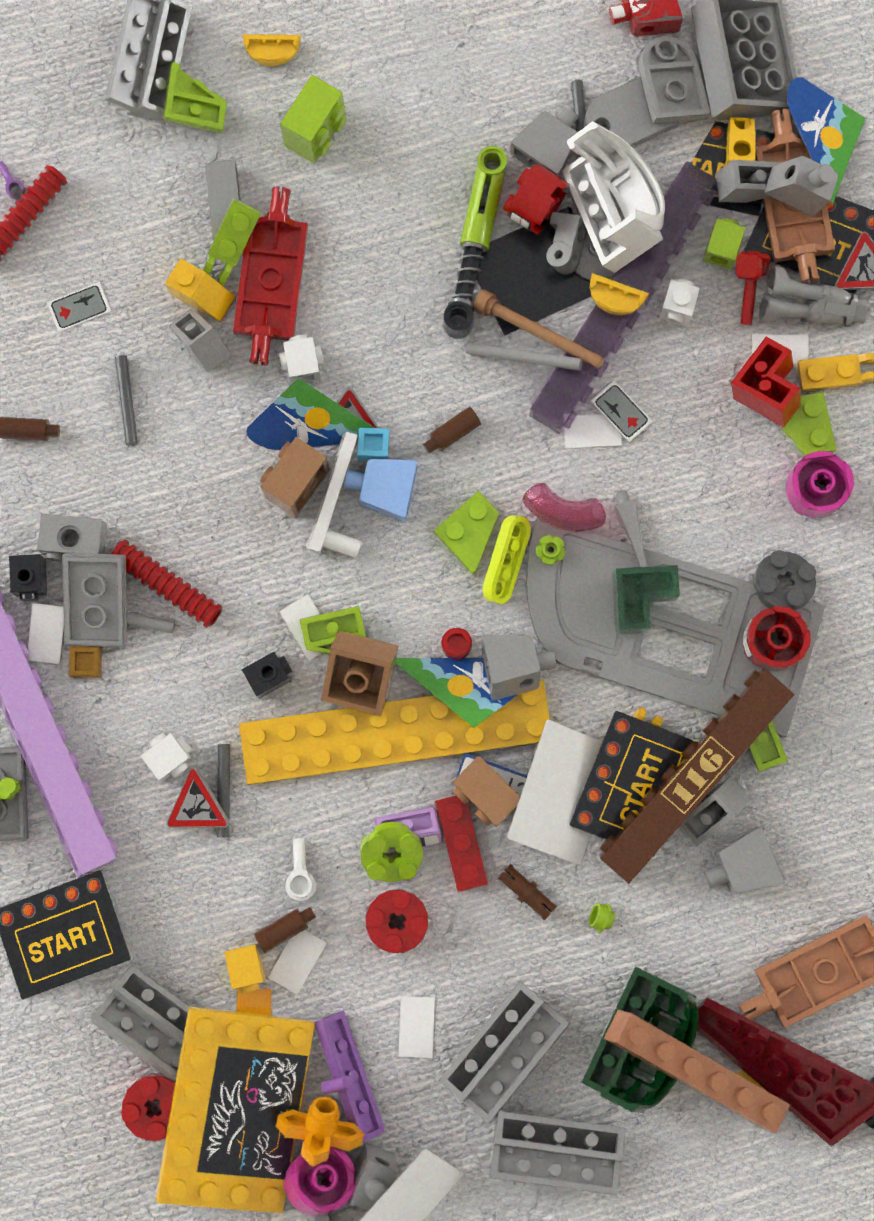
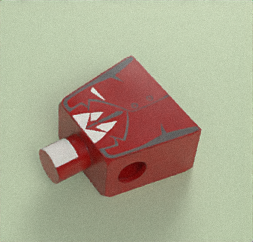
(648, 16)

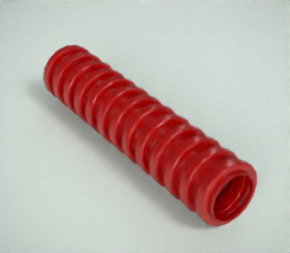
(29, 206)
(168, 585)

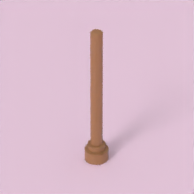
(487, 304)

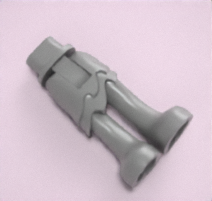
(824, 303)

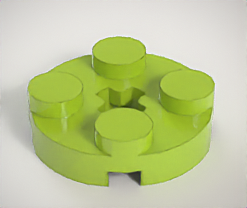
(394, 868)

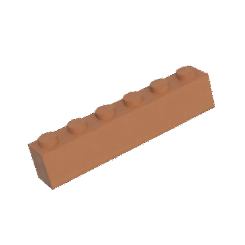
(696, 1071)

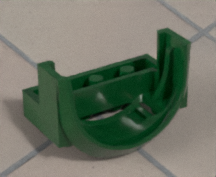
(612, 1066)

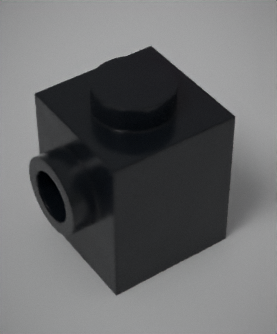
(28, 576)
(267, 674)

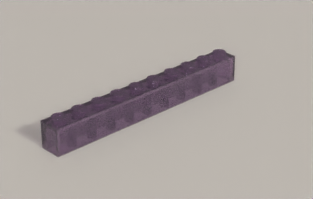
(602, 330)

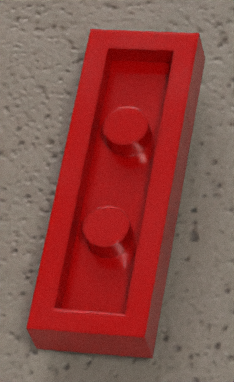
(461, 843)

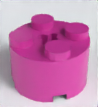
(828, 470)
(335, 1189)

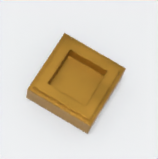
(85, 661)

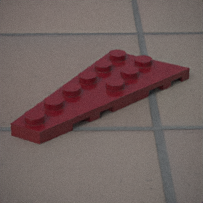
(818, 1090)

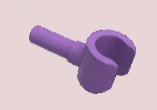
(11, 182)

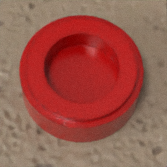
(456, 643)

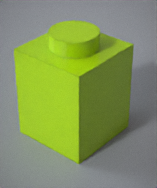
(724, 243)

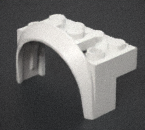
(636, 193)

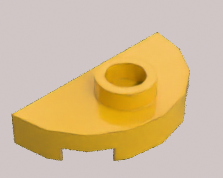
(271, 48)
(614, 296)

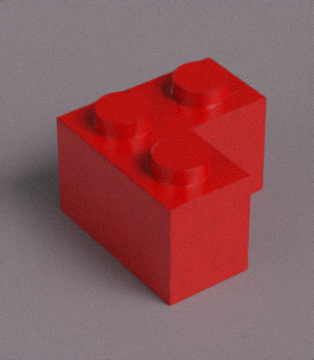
(763, 383)

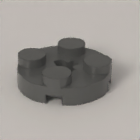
(794, 567)

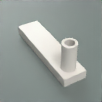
(320, 535)

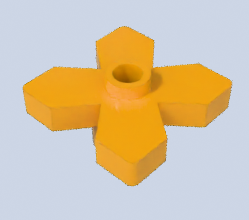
(319, 1130)

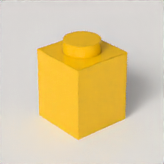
(245, 968)

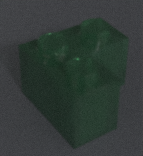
(635, 589)

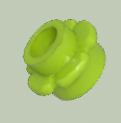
(550, 557)
(601, 917)

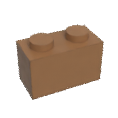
(486, 792)

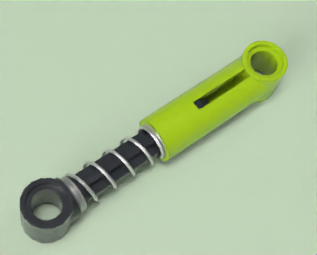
(475, 238)

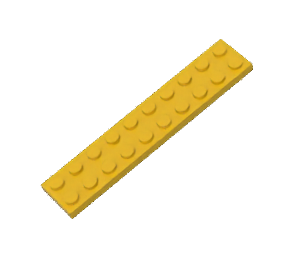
(403, 733)

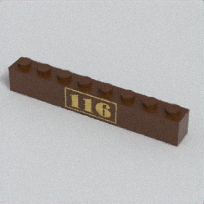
(695, 775)

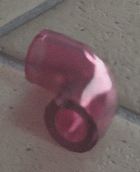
(563, 513)

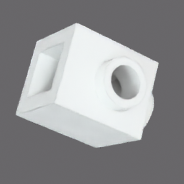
(679, 302)
(301, 358)
(168, 756)

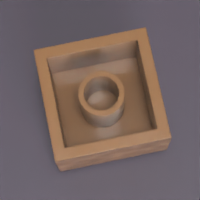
(294, 476)
(359, 673)

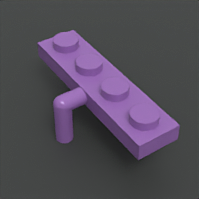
(348, 1075)

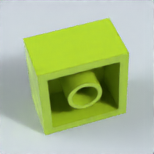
(313, 119)

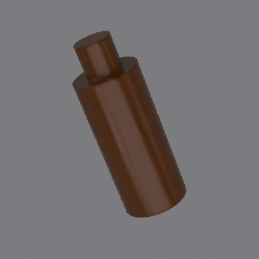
(27, 429)
(452, 430)
(284, 929)

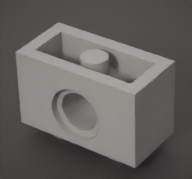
(56, 528)

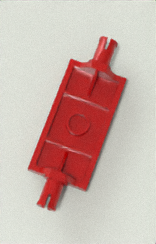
(271, 278)

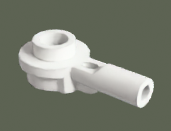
(300, 883)

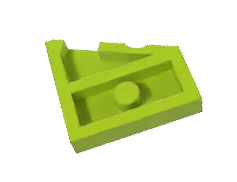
(191, 102)
(811, 426)
(469, 530)
(321, 629)

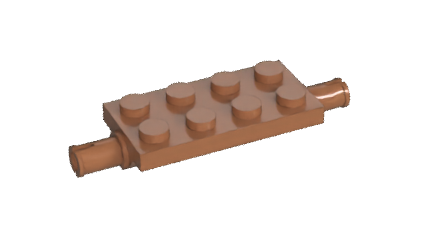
(790, 231)
(816, 974)

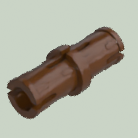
(527, 892)

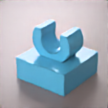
(373, 443)

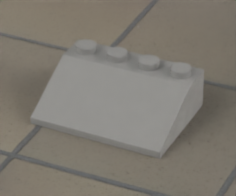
(744, 56)

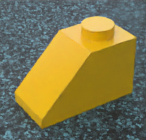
(199, 290)

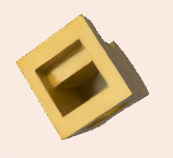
(740, 139)

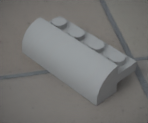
(147, 45)
(145, 1021)
(504, 1052)
(557, 1153)

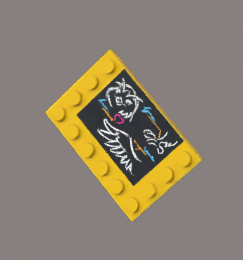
(225, 1108)

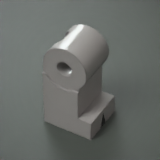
(567, 242)

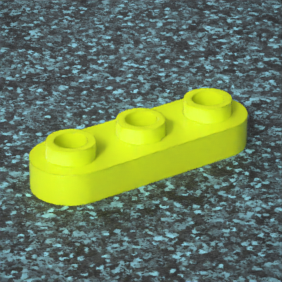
(506, 559)

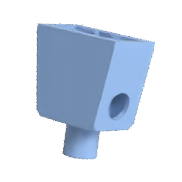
(385, 486)

